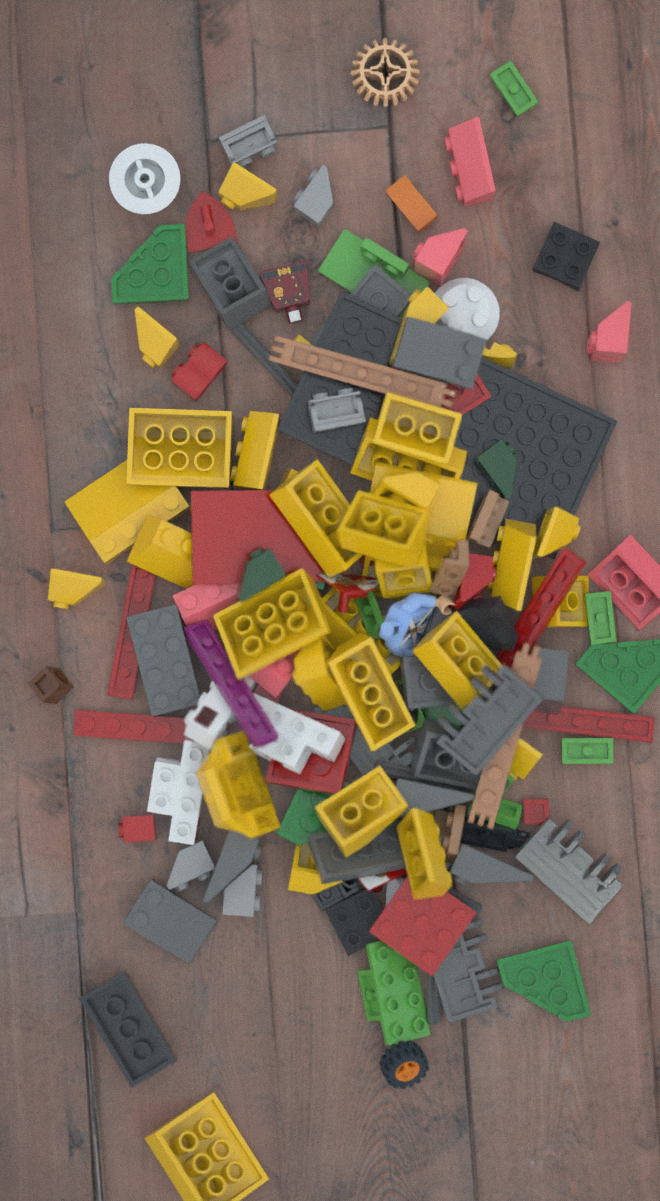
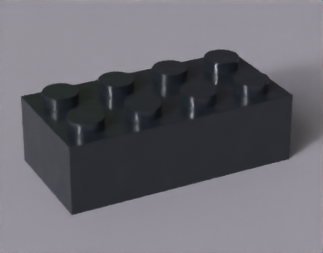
(128, 1029)

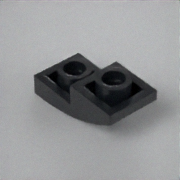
(334, 894)

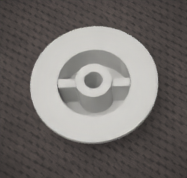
(144, 178)
(471, 307)

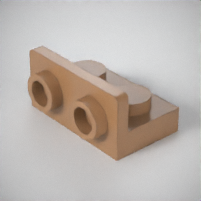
(487, 519)
(452, 570)
(450, 830)

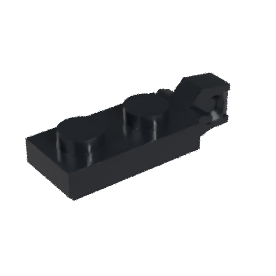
(499, 838)

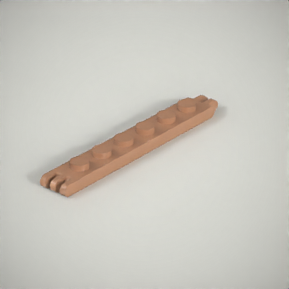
(360, 372)
(497, 769)

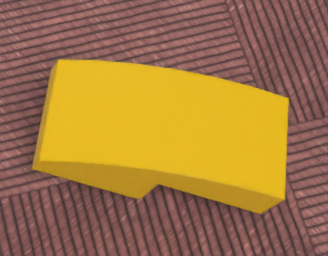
(500, 354)

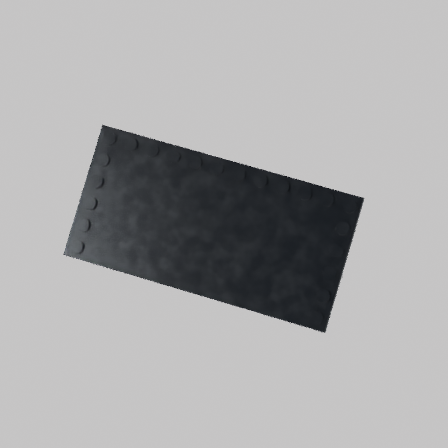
(552, 435)

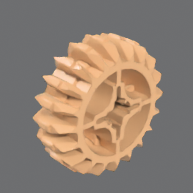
(385, 50)

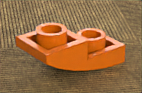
(411, 203)

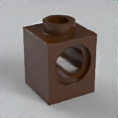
(51, 685)

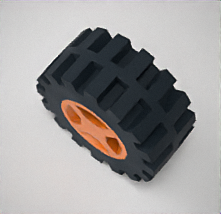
(404, 1064)

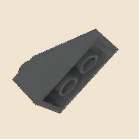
(230, 283)
(439, 353)
(435, 763)
(428, 797)
(234, 858)
(480, 868)
(170, 921)

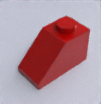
(476, 579)

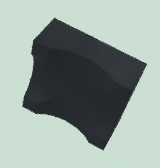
(566, 256)
(490, 622)
(353, 920)

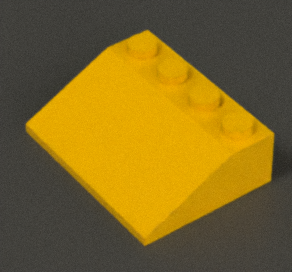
(179, 447)
(448, 509)
(115, 512)
(272, 623)
(206, 1154)

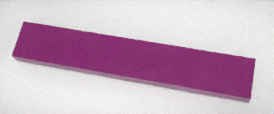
(234, 691)

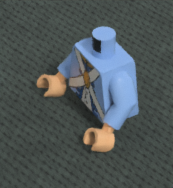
(408, 620)

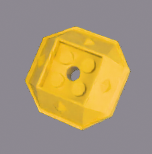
(237, 788)

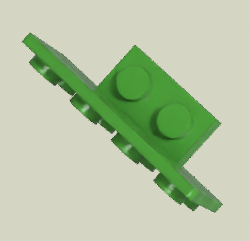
(354, 257)
(393, 994)

